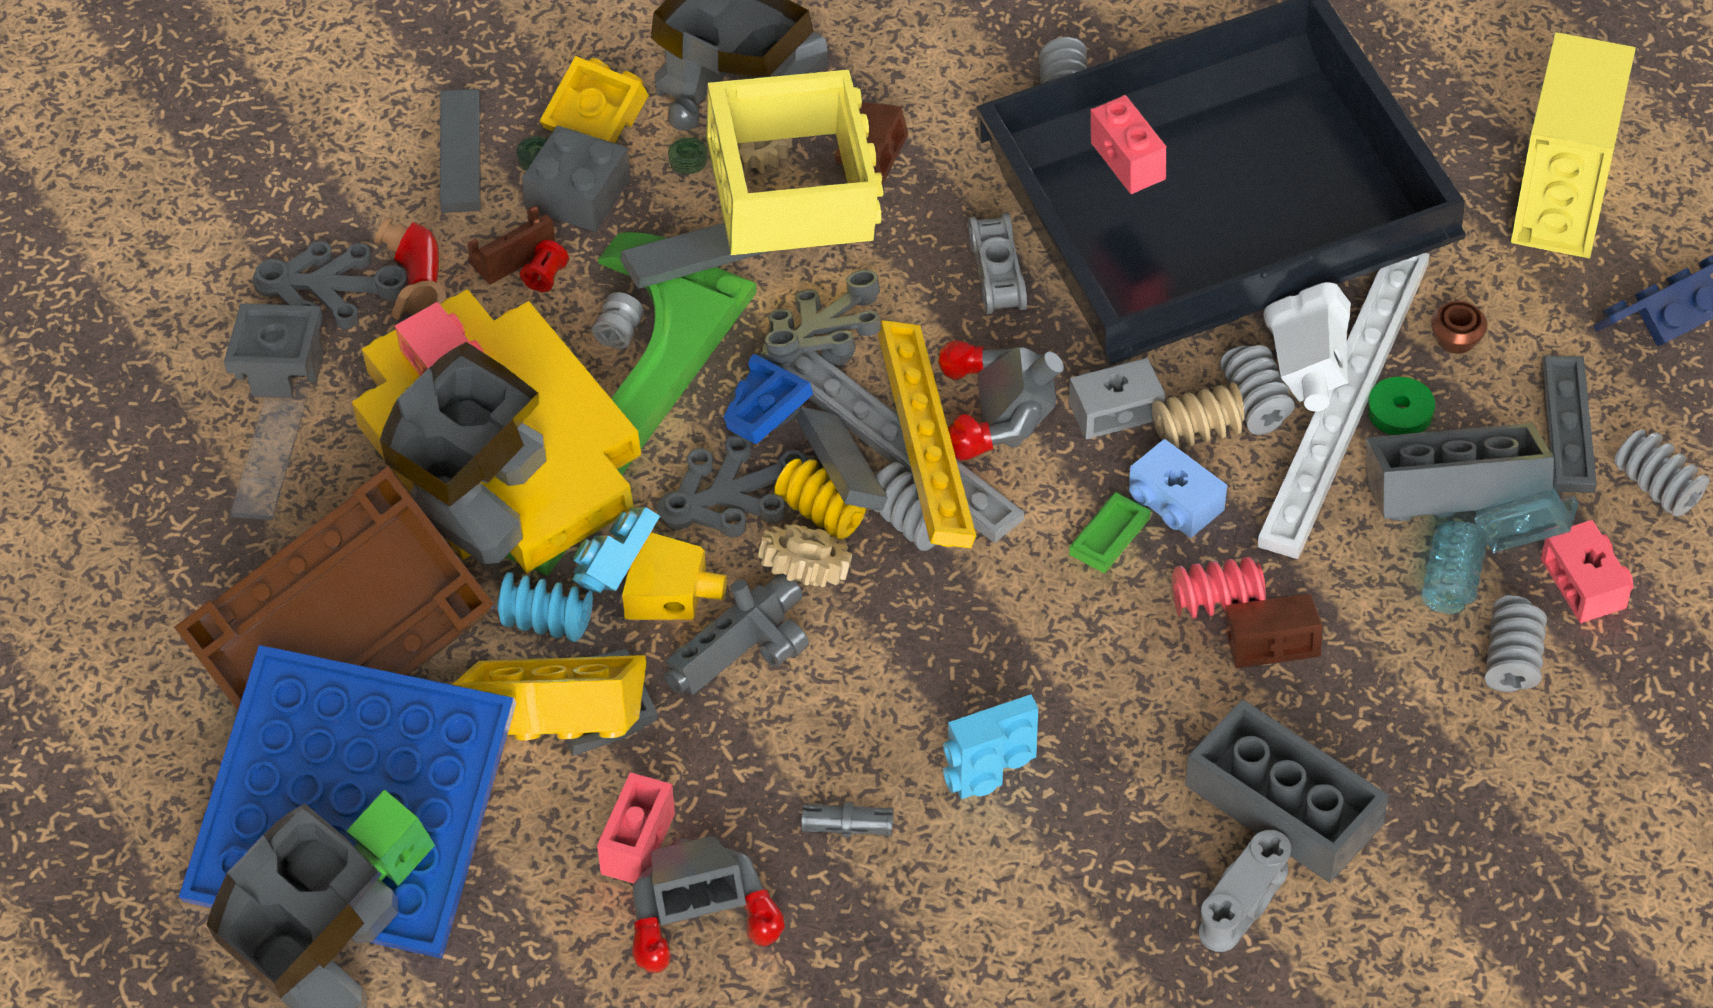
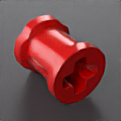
(544, 266)

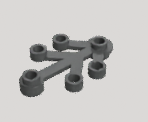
(281, 279)
(786, 345)
(724, 491)

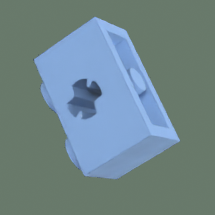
(1177, 488)

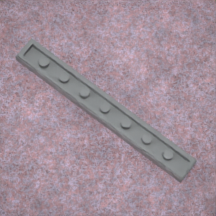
(881, 430)

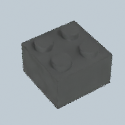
(576, 178)

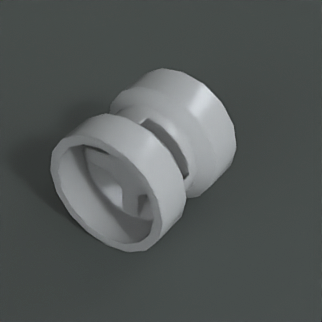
(618, 320)

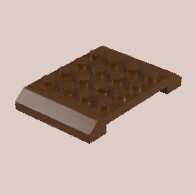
(354, 589)

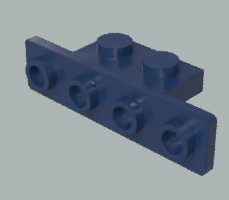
(1673, 309)

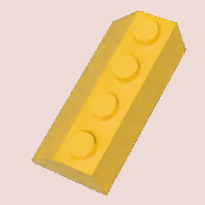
(565, 693)

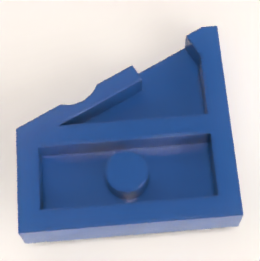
(765, 399)

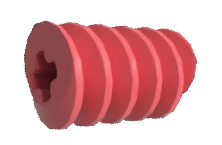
(1217, 585)

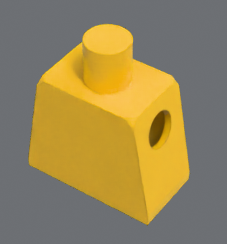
(669, 581)

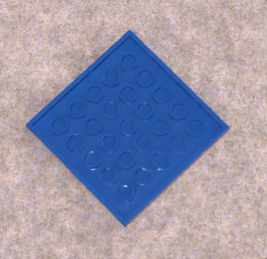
(336, 741)

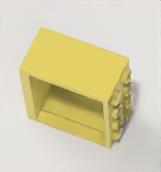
(783, 110)
(1572, 144)

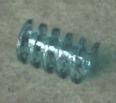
(1454, 566)

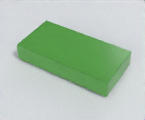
(1109, 532)

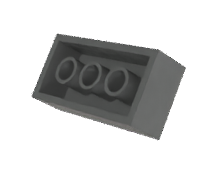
(1456, 469)
(1286, 785)

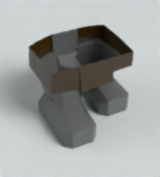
(732, 36)
(464, 429)
(297, 906)

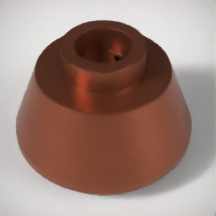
(1458, 326)

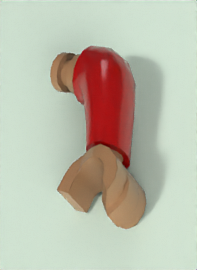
(419, 254)

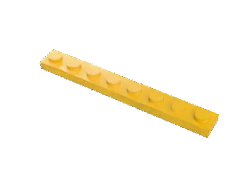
(926, 435)

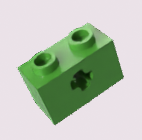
(390, 838)

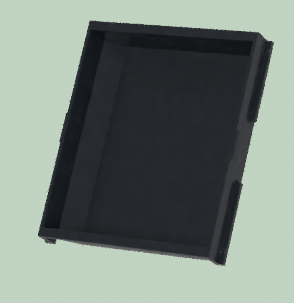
(1277, 176)

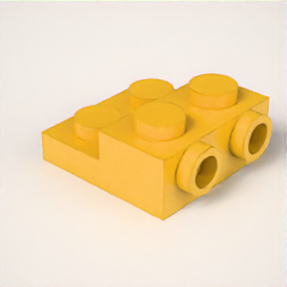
(595, 100)

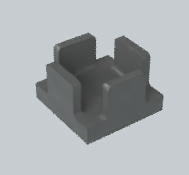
(273, 344)

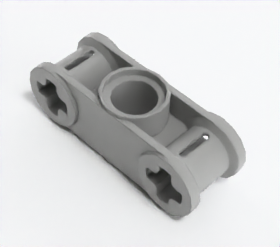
(997, 263)
(1244, 890)

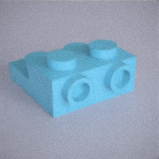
(607, 559)
(987, 743)

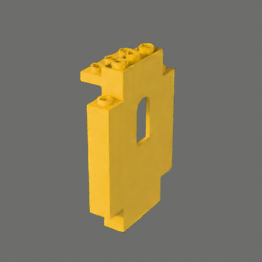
(580, 425)

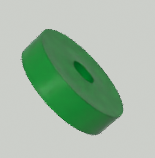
(1401, 391)

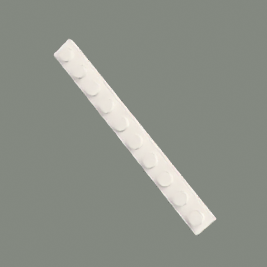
(1333, 427)

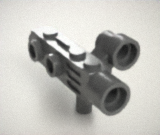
(736, 631)

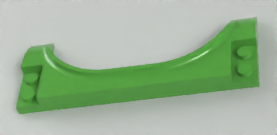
(688, 326)

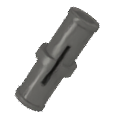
(847, 819)

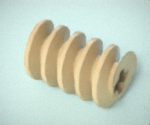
(1199, 415)

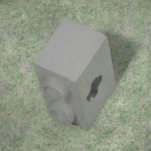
(1115, 397)

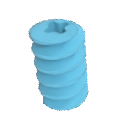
(544, 609)

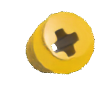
(816, 498)

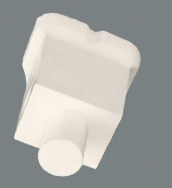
(1311, 342)

